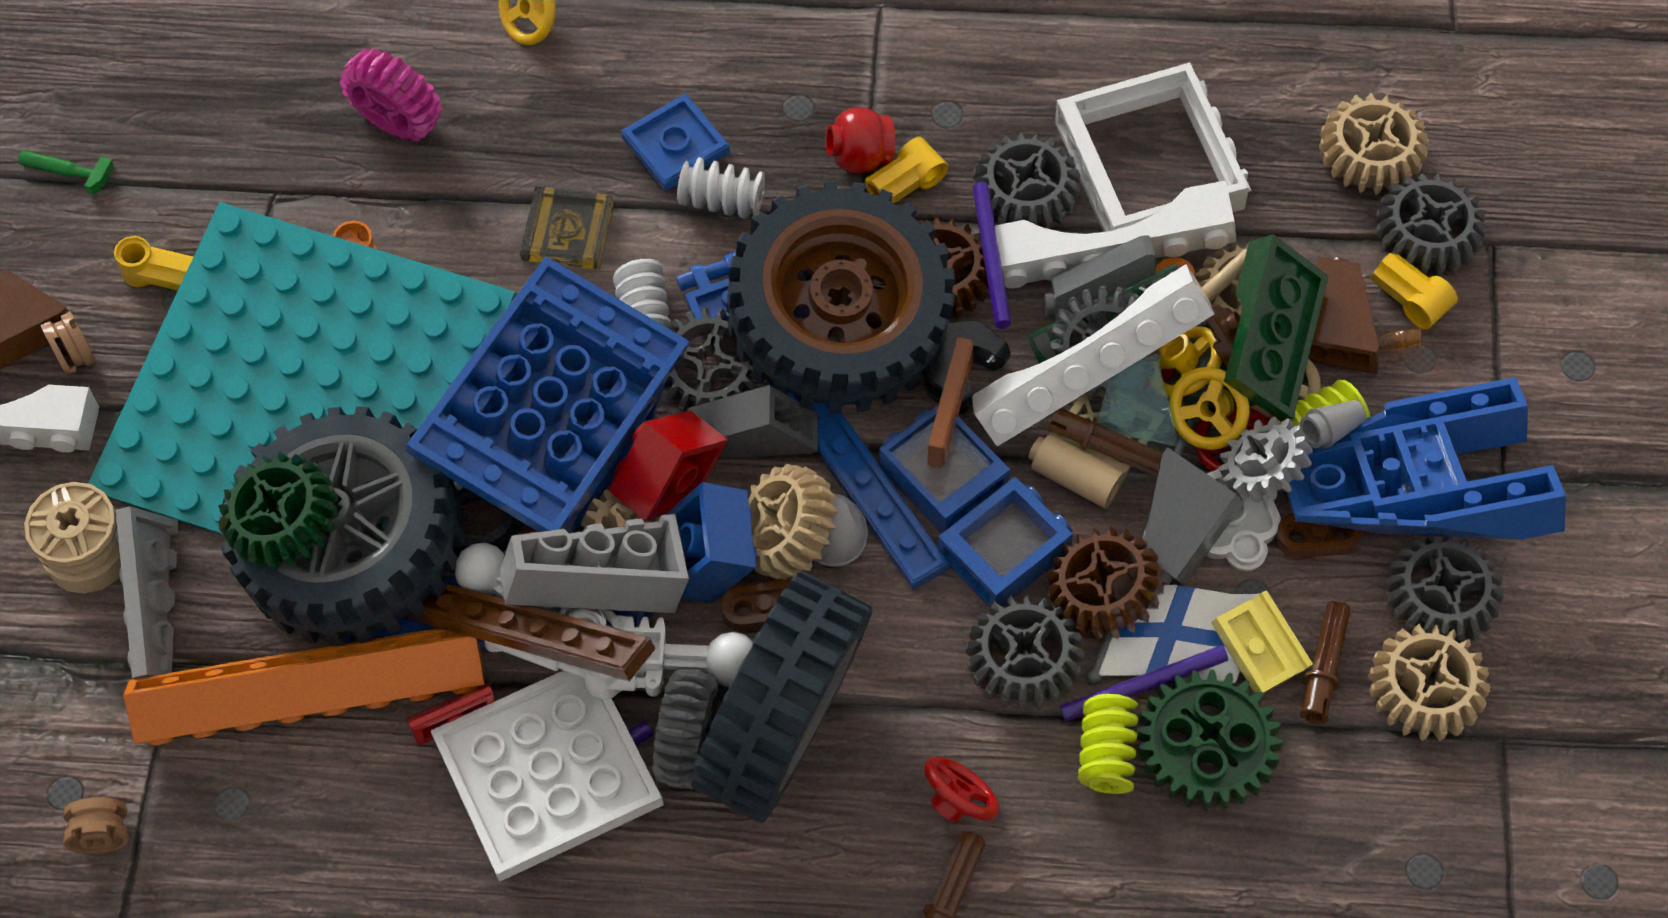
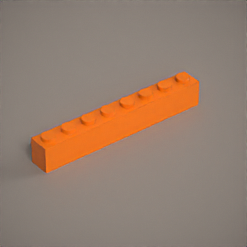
(302, 684)

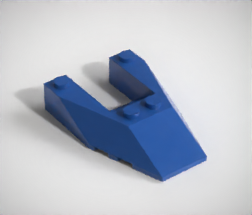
(1406, 477)

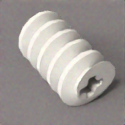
(720, 189)
(641, 287)

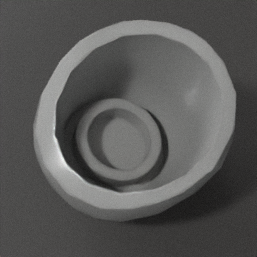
(848, 538)

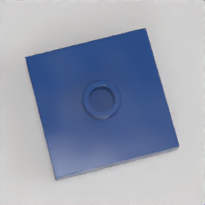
(673, 136)

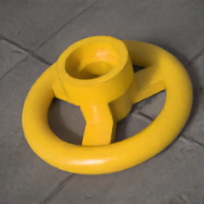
(538, 11)
(1184, 355)
(1224, 407)

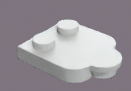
(1248, 533)

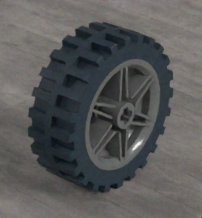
(390, 567)
(780, 696)

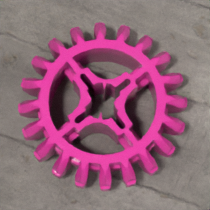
(391, 94)

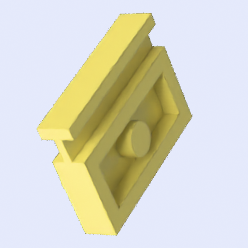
(1261, 643)

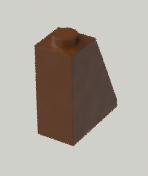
(21, 314)
(1345, 324)

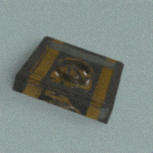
(567, 227)

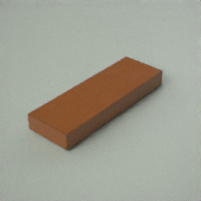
(950, 402)

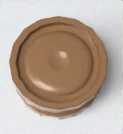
(72, 342)
(95, 825)

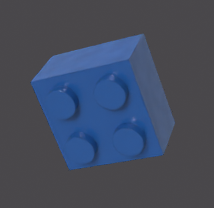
(715, 539)

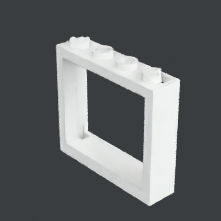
(1131, 95)

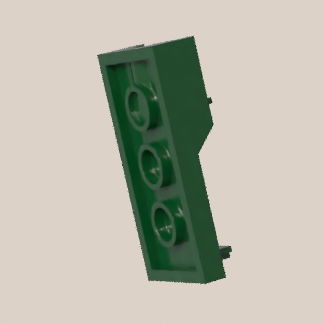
(1276, 325)

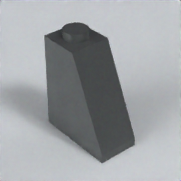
(1111, 269)
(761, 424)
(1187, 516)

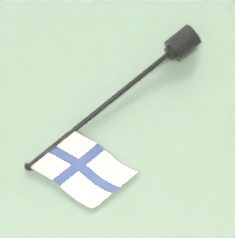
(1179, 625)

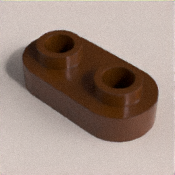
(1317, 539)
(756, 597)

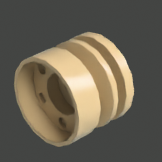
(75, 536)

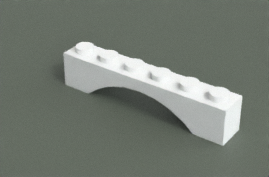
(1192, 221)
(1147, 324)
(50, 418)

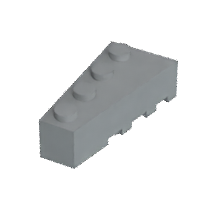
(598, 568)

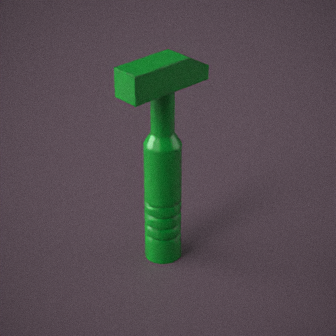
(96, 177)

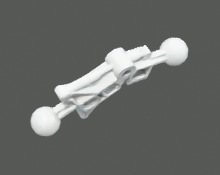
(479, 571)

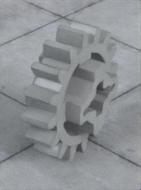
(1265, 459)

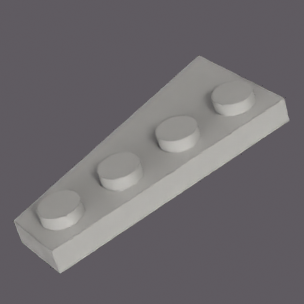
(147, 596)

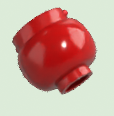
(861, 140)

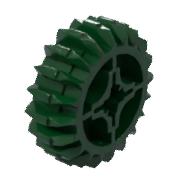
(253, 520)

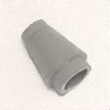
(1331, 423)

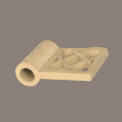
(1080, 470)

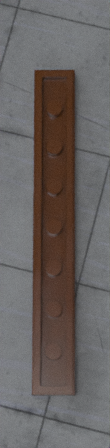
(537, 631)

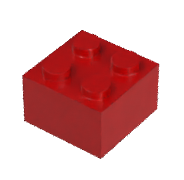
(666, 463)

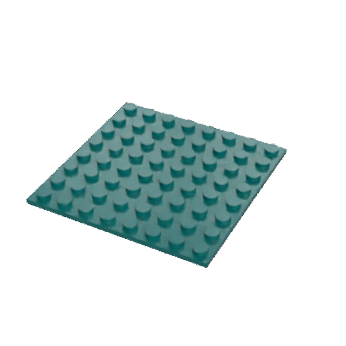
(277, 330)

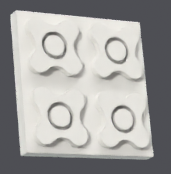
(545, 771)

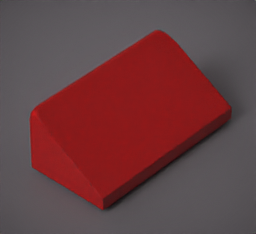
(447, 711)

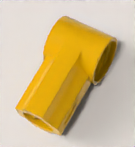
(913, 168)
(156, 265)
(1422, 297)

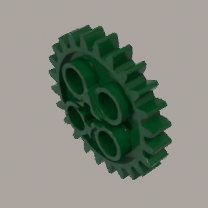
(1238, 717)

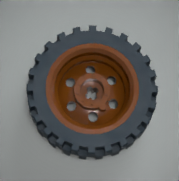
(840, 297)

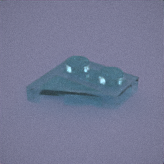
(1139, 404)

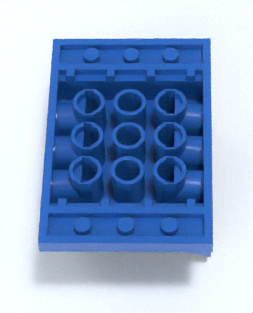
(550, 400)

